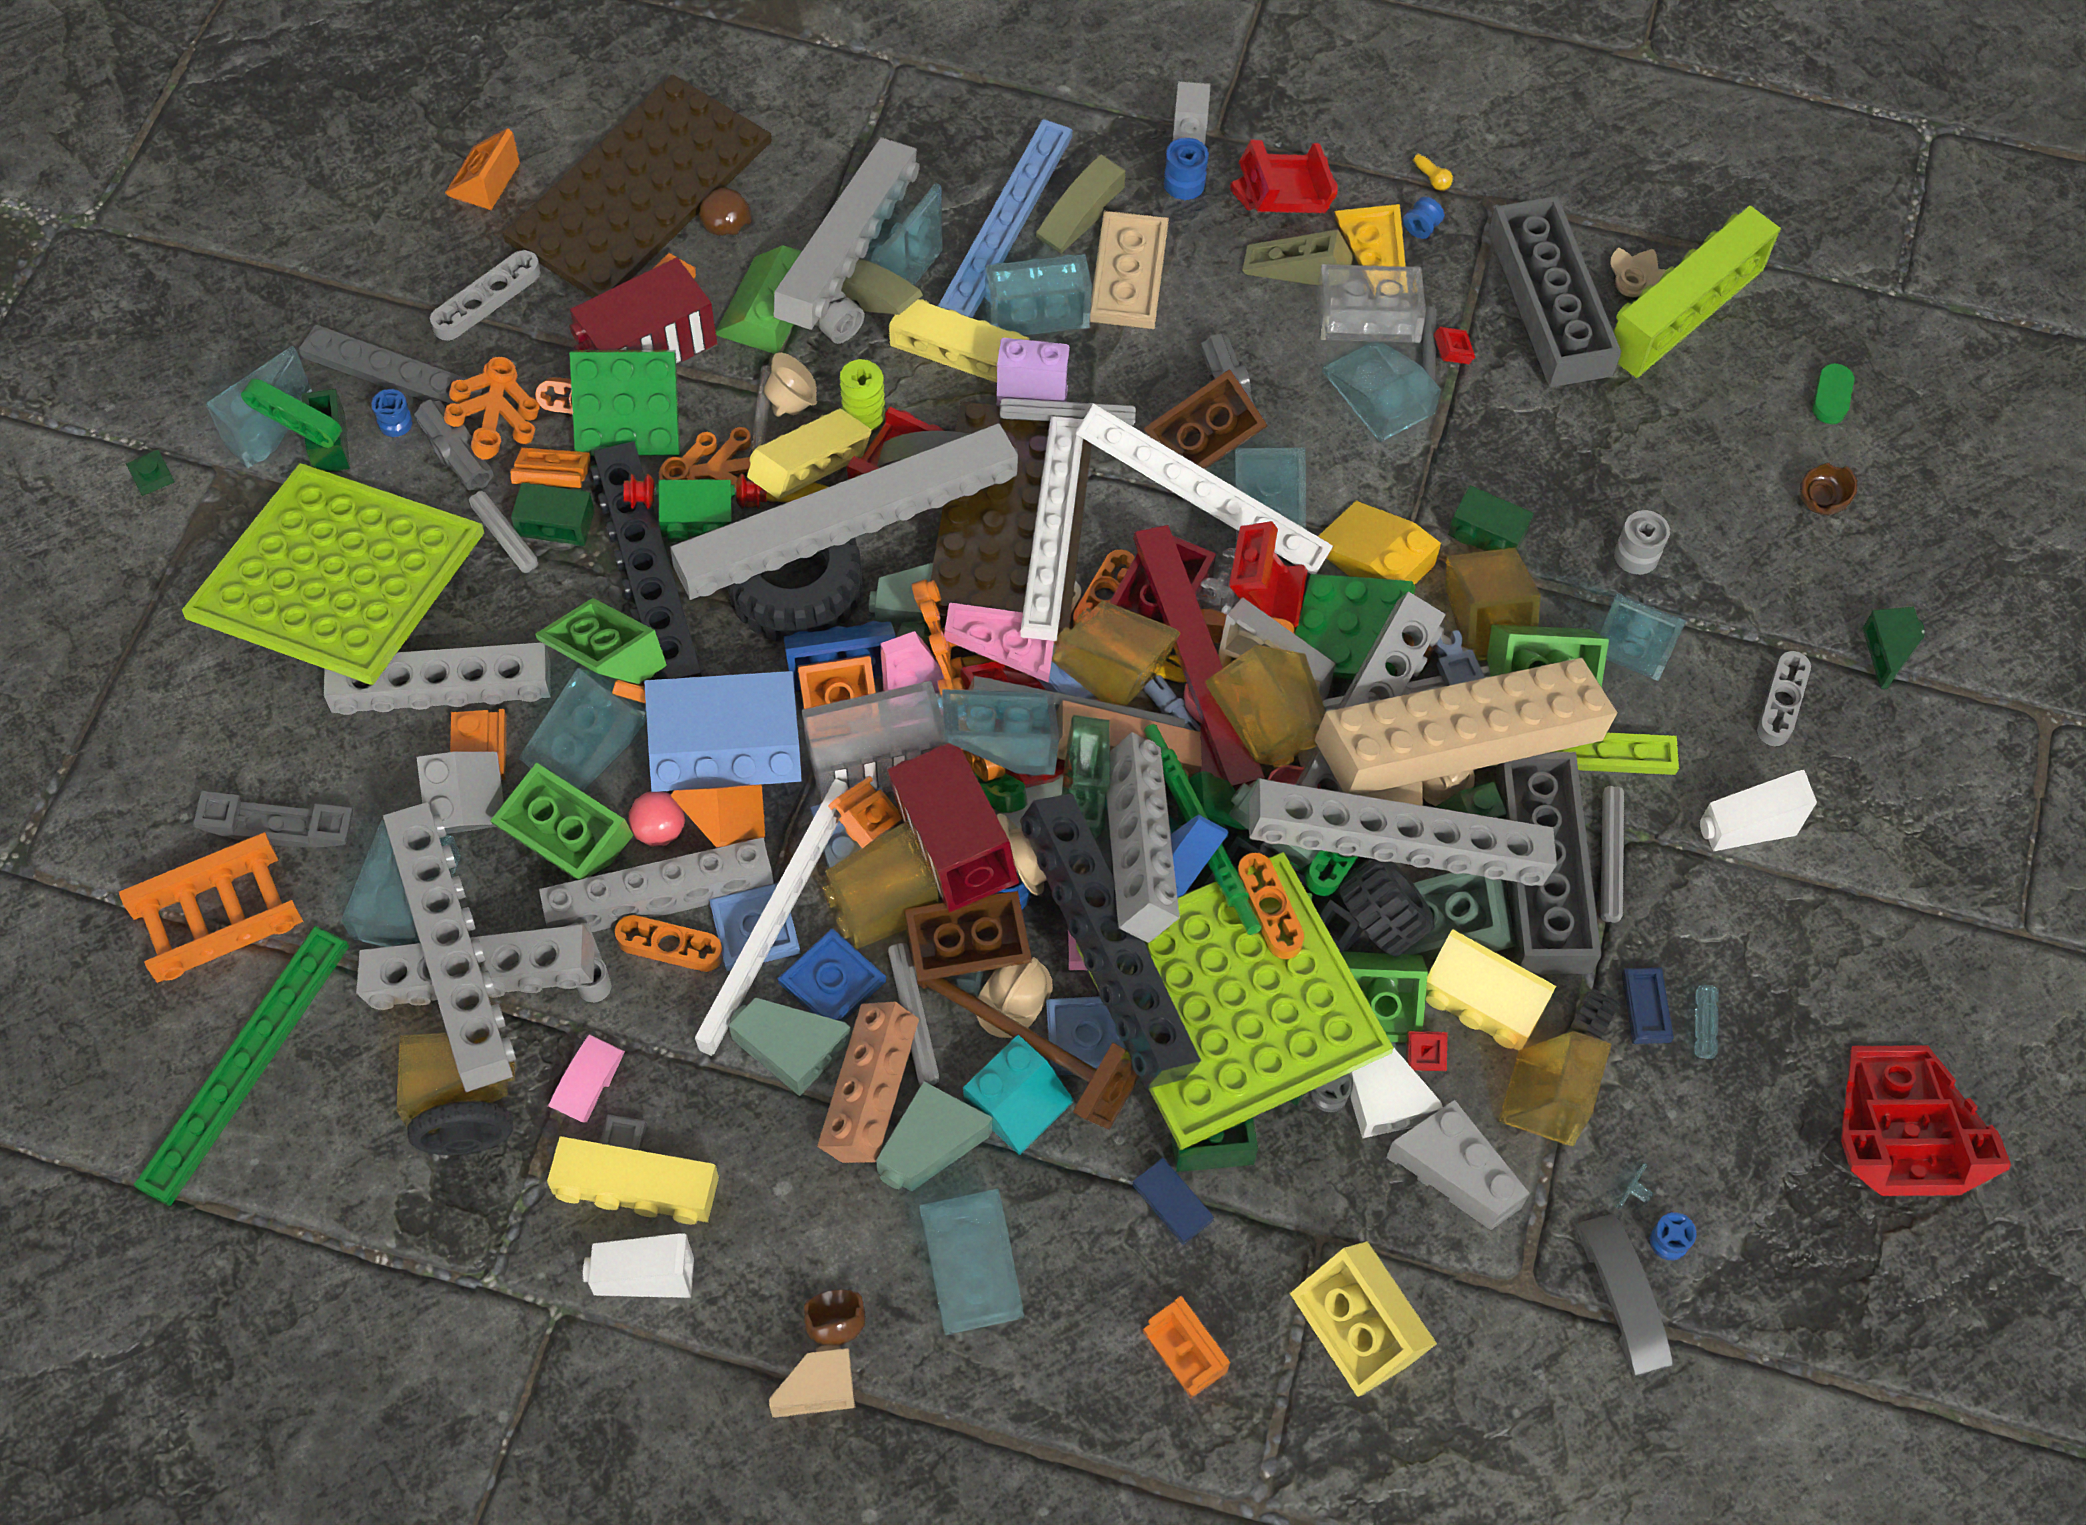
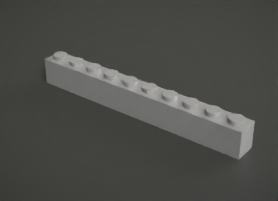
(844, 511)

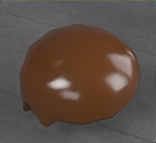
(724, 212)
(1828, 489)
(834, 1317)

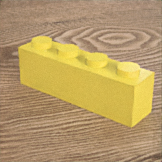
(949, 338)
(808, 453)
(633, 1180)

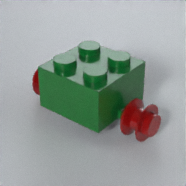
(692, 506)

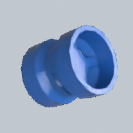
(392, 413)

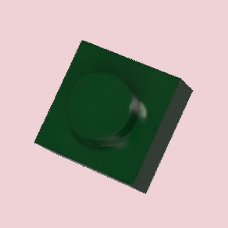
(150, 472)

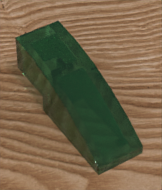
(1088, 768)

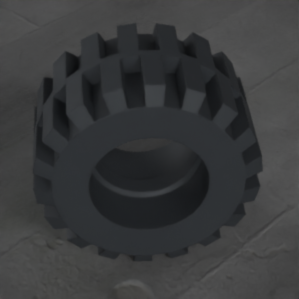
(1386, 905)

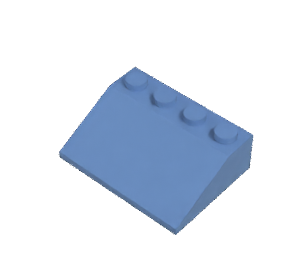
(722, 731)

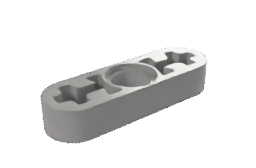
(1794, 688)

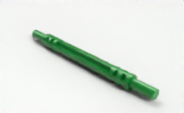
(1220, 864)

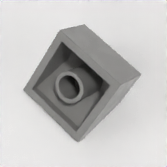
(462, 788)

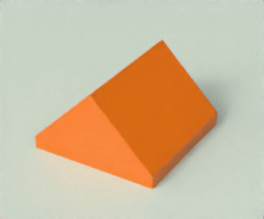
(486, 171)
(835, 680)
(725, 813)

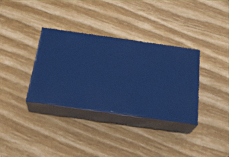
(1647, 1005)
(1173, 1201)

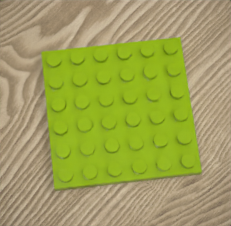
(334, 573)
(1257, 1019)

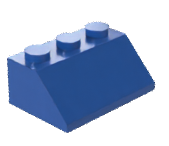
(837, 644)

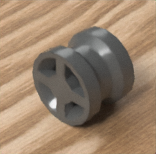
(1339, 1087)

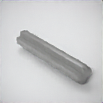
(503, 531)

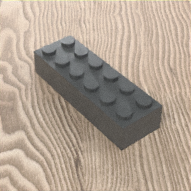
(1554, 292)
(1554, 921)

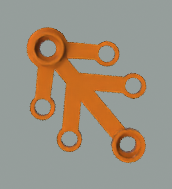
(500, 376)
(718, 467)
(926, 595)

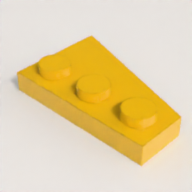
(1373, 234)

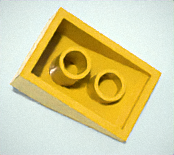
(1379, 545)

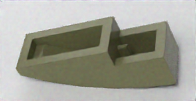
(1082, 203)
(879, 289)

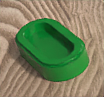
(1833, 393)

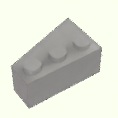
(1250, 626)
(1461, 1165)

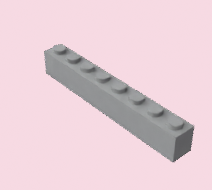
(845, 234)

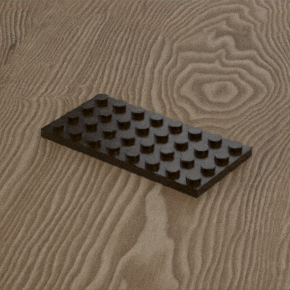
(637, 187)
(990, 535)

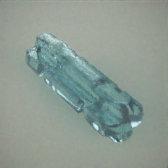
(1706, 1022)

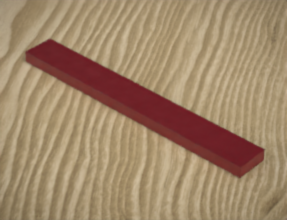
(1194, 650)

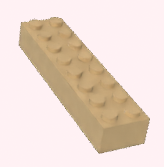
(1464, 726)

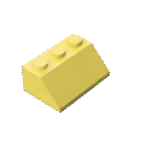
(1487, 991)
(1362, 1318)

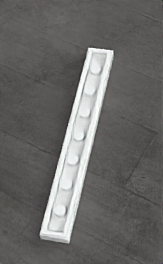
(1199, 486)
(1052, 530)
(770, 923)

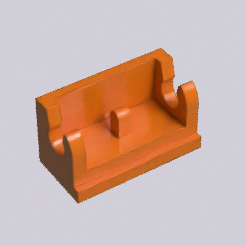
(1186, 1347)

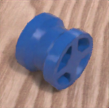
(1423, 217)
(1679, 1229)

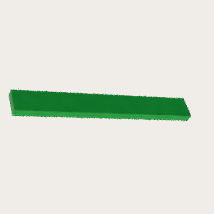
(241, 1066)

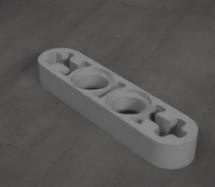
(481, 291)

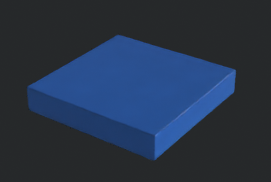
(832, 978)

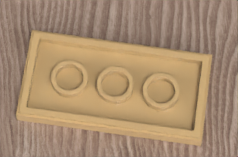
(1128, 270)

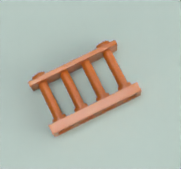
(198, 876)

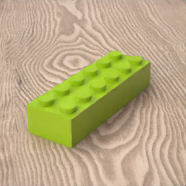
(1693, 289)

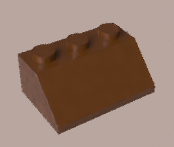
(1209, 422)
(968, 939)

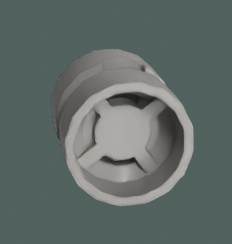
(842, 319)
(1641, 542)

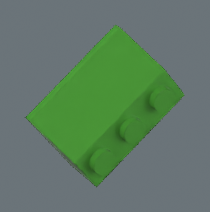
(751, 311)
(606, 642)
(1527, 647)
(562, 824)
(1392, 988)

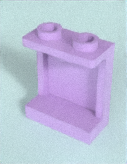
(1032, 370)

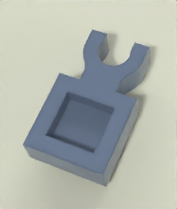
(1455, 664)

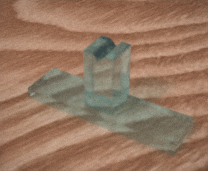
(971, 985)
(1636, 1189)

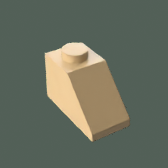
(816, 1384)

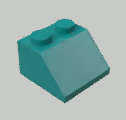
(1019, 1094)

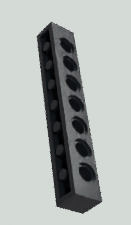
(614, 468)
(1117, 960)

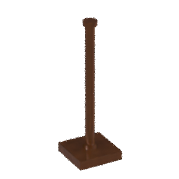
(1107, 1085)

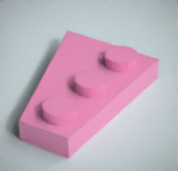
(997, 637)
(908, 662)

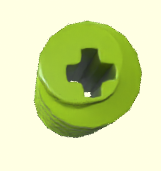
(863, 392)

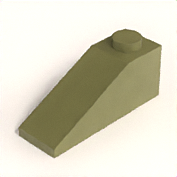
(1297, 257)

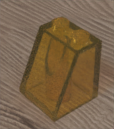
(1488, 591)
(1114, 651)
(1270, 703)
(878, 886)
(432, 1079)
(1556, 1086)

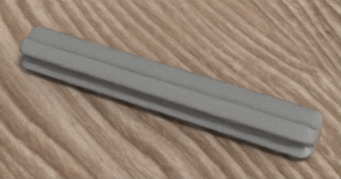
(1043, 410)
(1612, 854)
(910, 999)

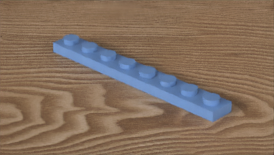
(1007, 217)

